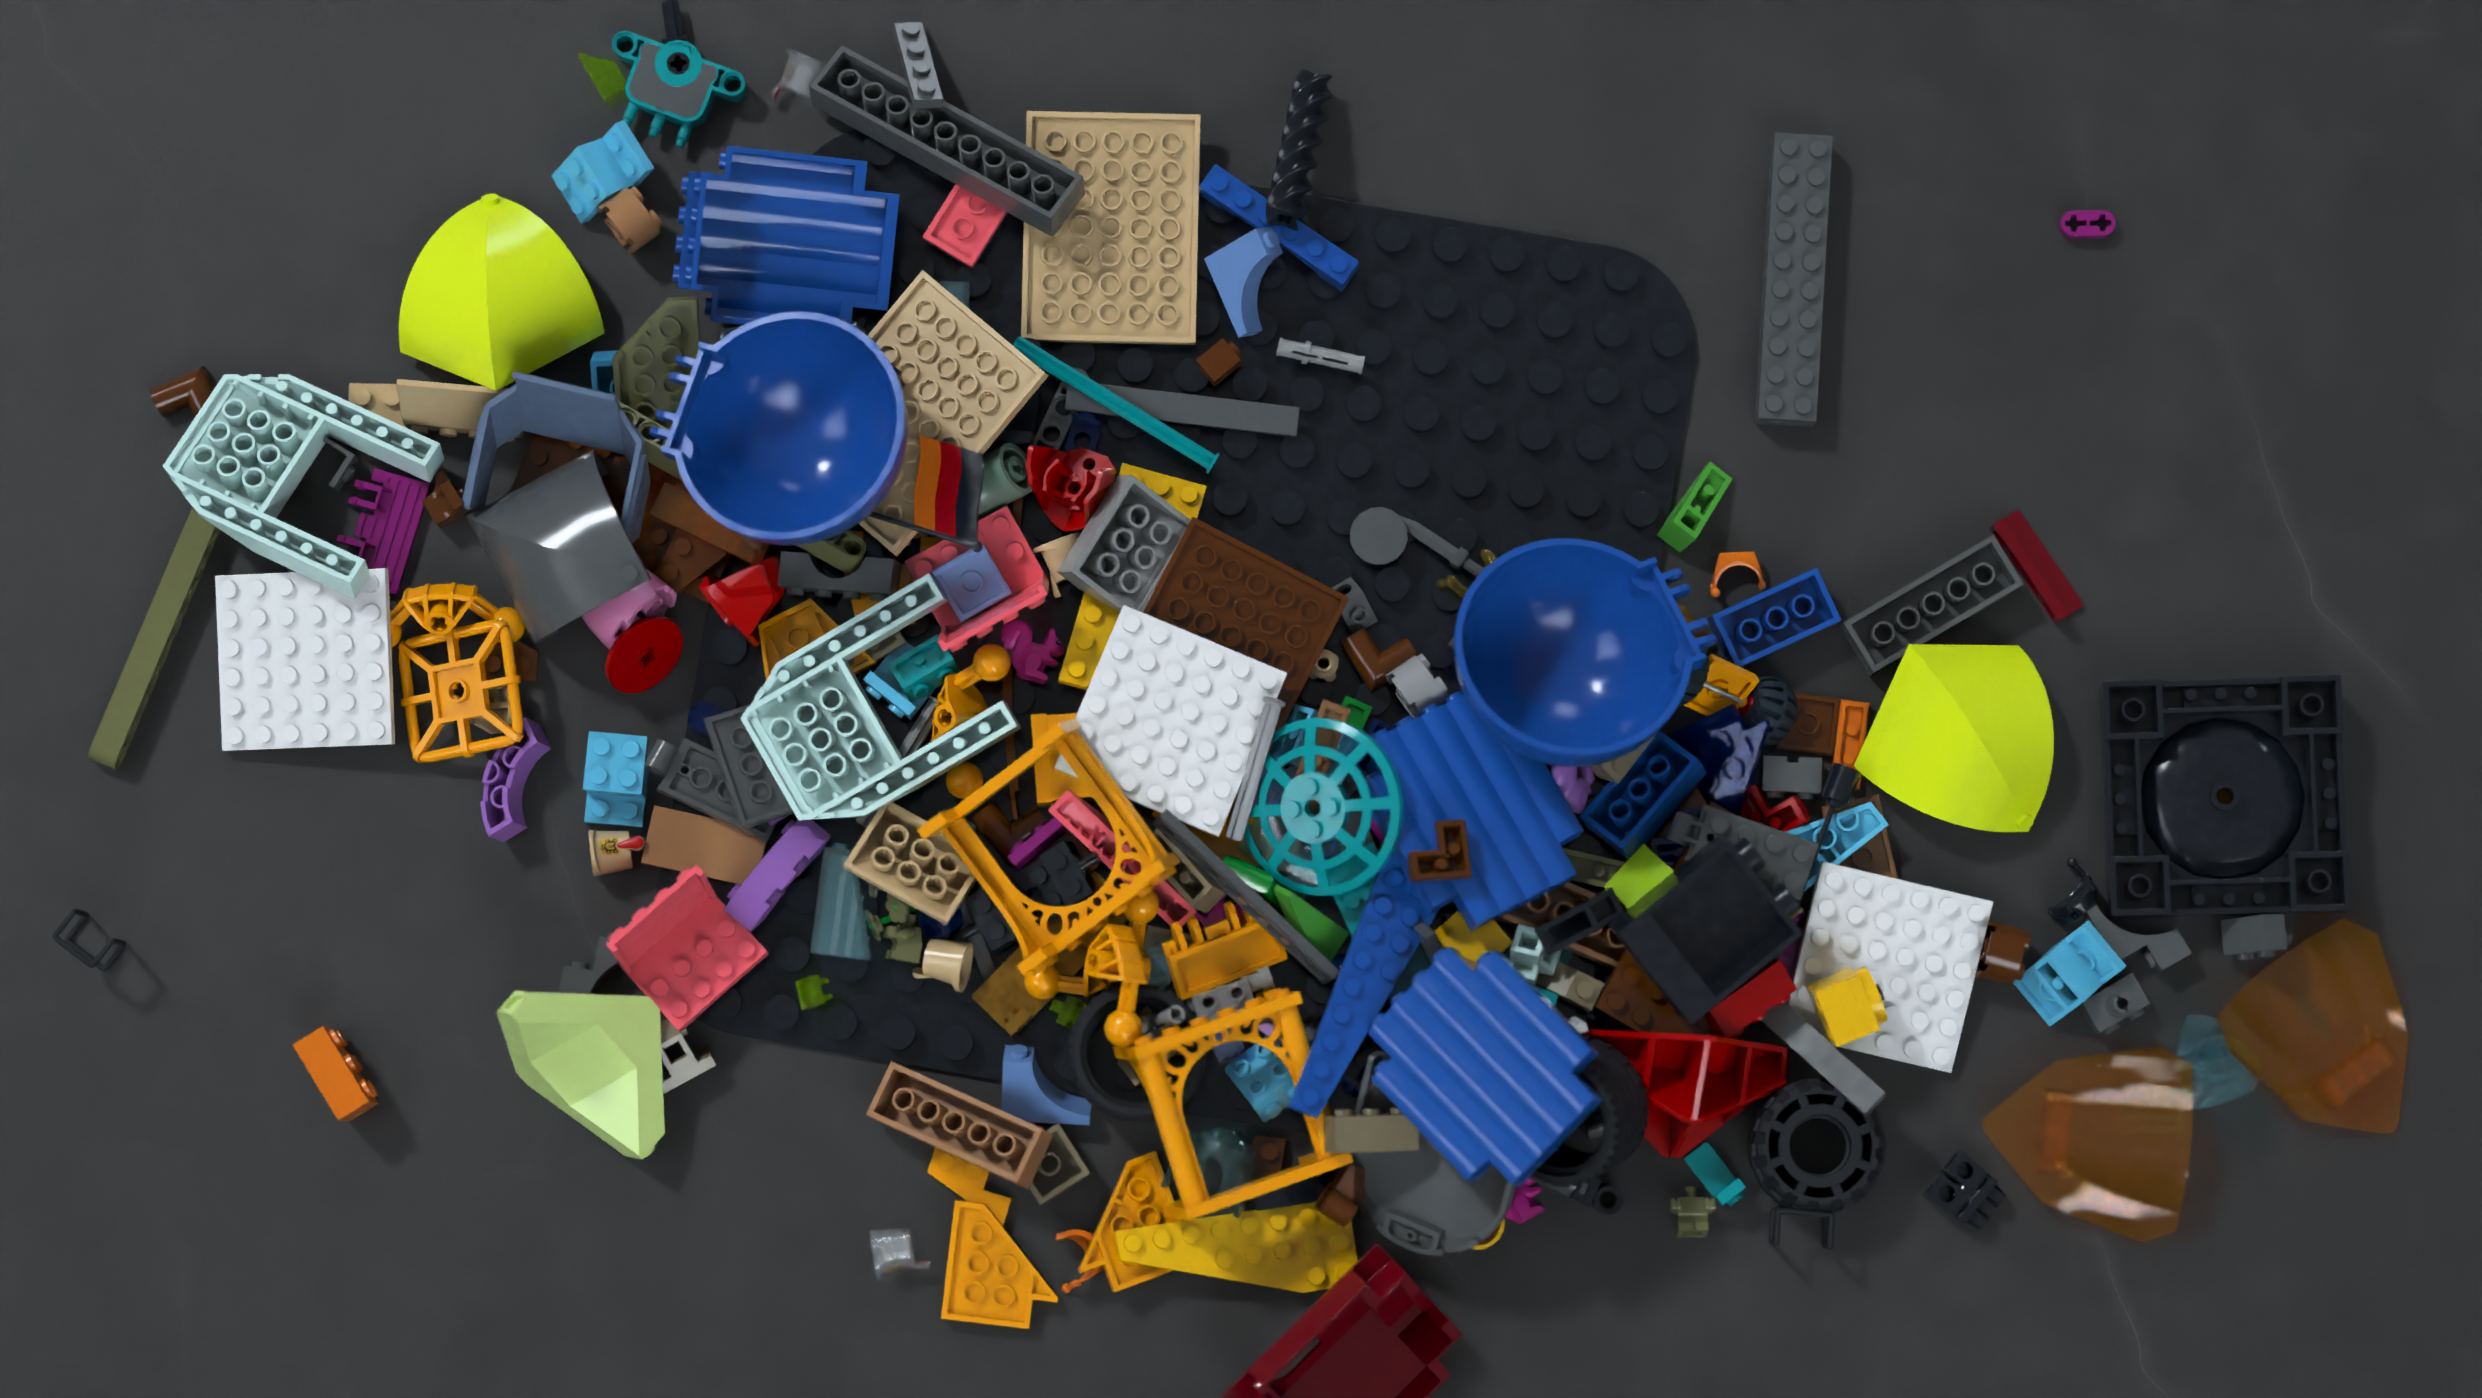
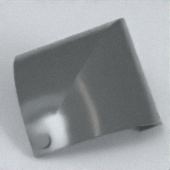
(559, 546)

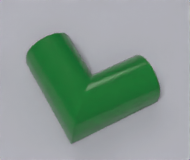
(1256, 878)

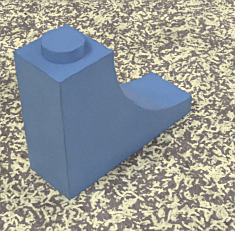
(1238, 273)
(1032, 1096)

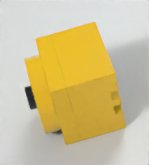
(1470, 944)
(1848, 1005)

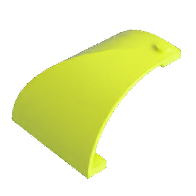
(495, 296)
(1964, 736)

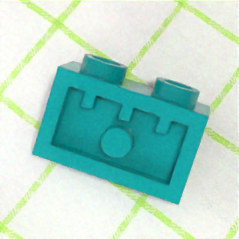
(923, 668)

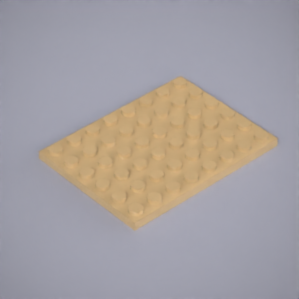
(1130, 246)
(958, 387)

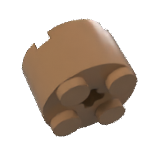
(630, 219)

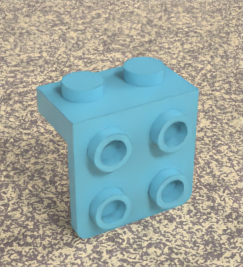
(884, 684)
(1262, 1080)

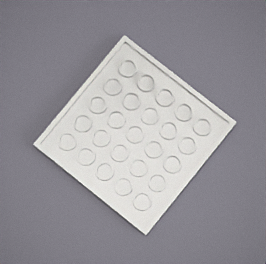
(303, 662)
(1174, 718)
(1915, 944)

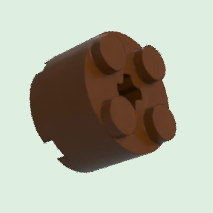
(2003, 953)

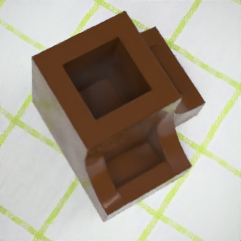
(445, 501)

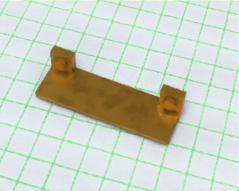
(1004, 991)

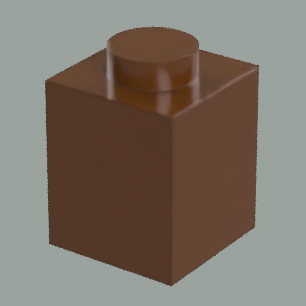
(1219, 361)

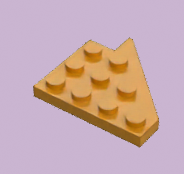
(988, 1272)

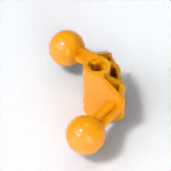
(443, 605)
(961, 702)
(1117, 956)
(1050, 981)

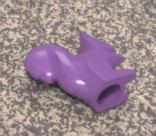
(1575, 785)

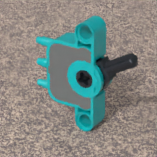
(668, 94)

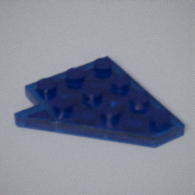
(1727, 754)

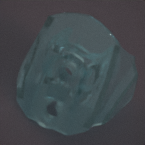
(2215, 1071)
(1231, 1150)

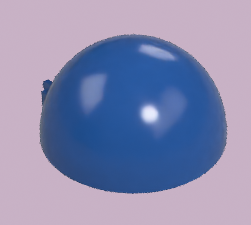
(788, 428)
(1575, 650)

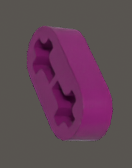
(2087, 231)

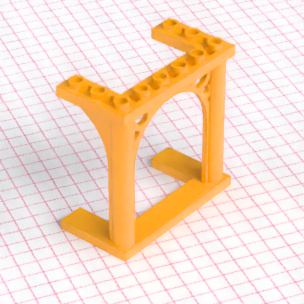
(1036, 941)
(1151, 1065)

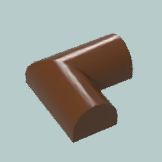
(187, 390)
(1372, 663)
(1002, 832)
(1450, 859)

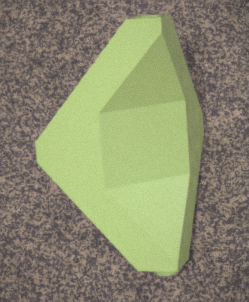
(593, 1061)

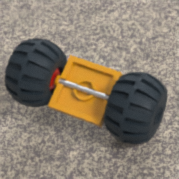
(1756, 697)

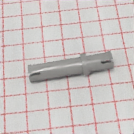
(1320, 355)
(1155, 1023)

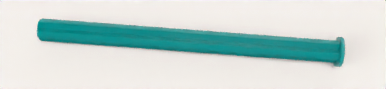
(1116, 404)

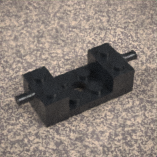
(1058, 874)

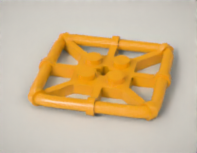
(475, 700)

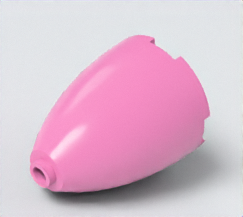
(621, 612)

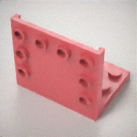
(1015, 562)
(685, 948)

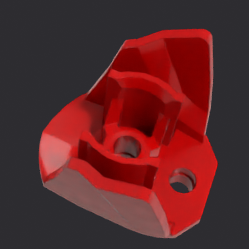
(1059, 476)
(745, 596)

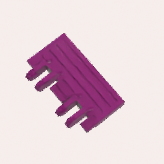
(392, 527)

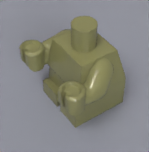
(905, 941)
(1692, 1214)

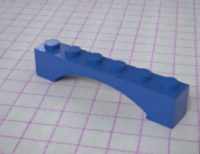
(1306, 244)

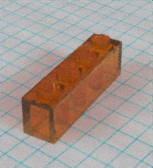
(681, 511)

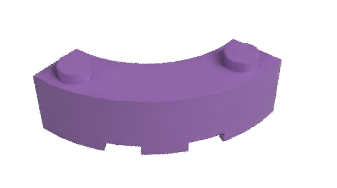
(505, 782)
(767, 882)

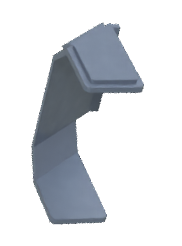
(563, 414)

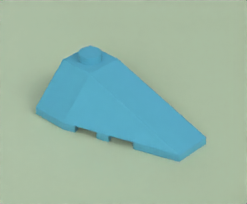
(1844, 835)

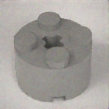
(1417, 686)

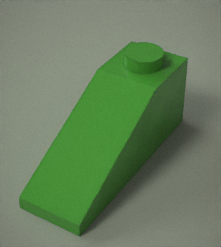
(1695, 507)
(1310, 923)

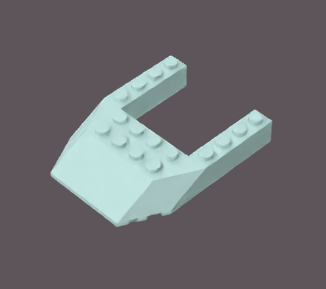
(255, 448)
(826, 734)

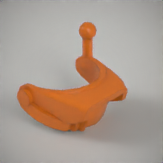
(1731, 559)
(1083, 1238)

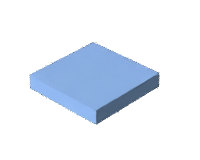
(971, 582)

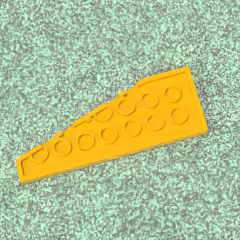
(1094, 618)
(1269, 1247)

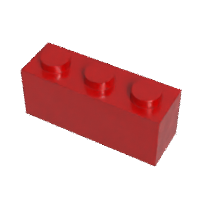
(1751, 1000)

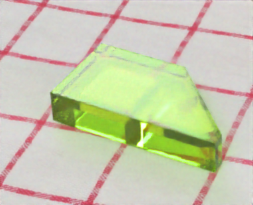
(604, 75)

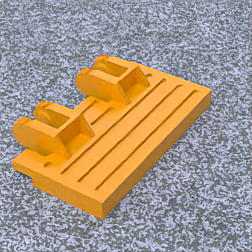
(1226, 955)

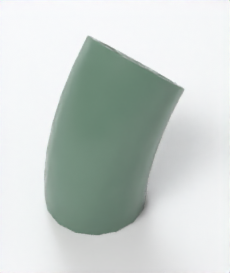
(1003, 478)

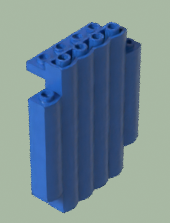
(785, 236)
(1508, 802)
(1484, 1065)

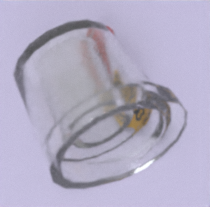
(797, 76)
(893, 1251)

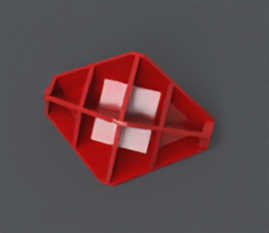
(1696, 1081)

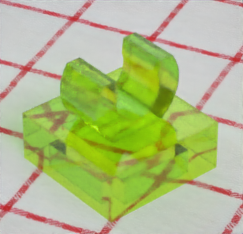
(810, 991)
(1067, 1011)

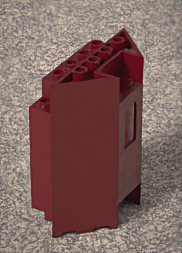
(1373, 1336)

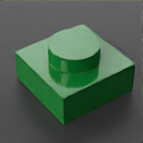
(1359, 712)

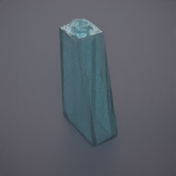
(840, 914)

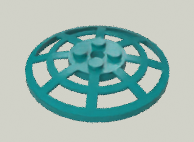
(1333, 808)

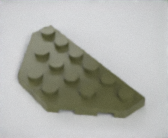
(649, 357)

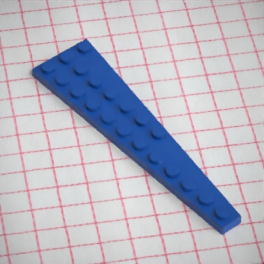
(1368, 974)

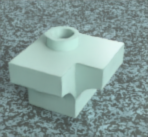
(1529, 955)

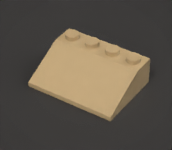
(443, 406)
(908, 867)

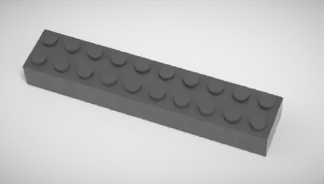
(947, 142)
(1793, 280)

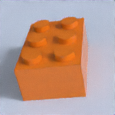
(336, 1073)

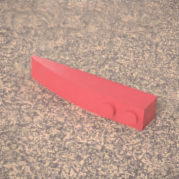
(1097, 835)

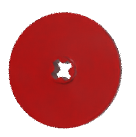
(644, 654)

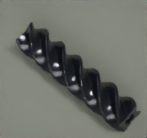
(1295, 153)

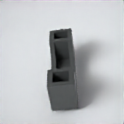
(873, 578)

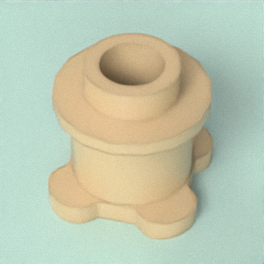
(1328, 673)

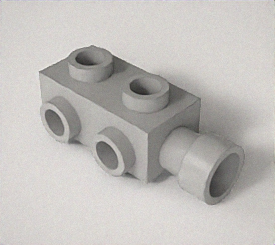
(1224, 997)

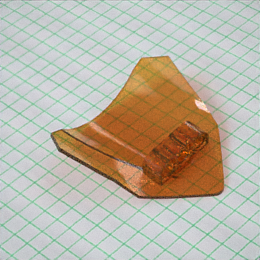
(2325, 1030)
(2104, 1138)

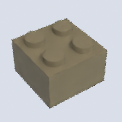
(1059, 1167)

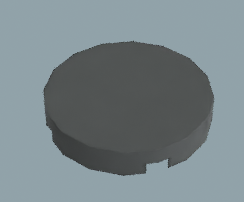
(1378, 536)

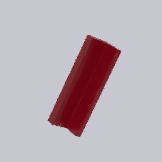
(2036, 566)

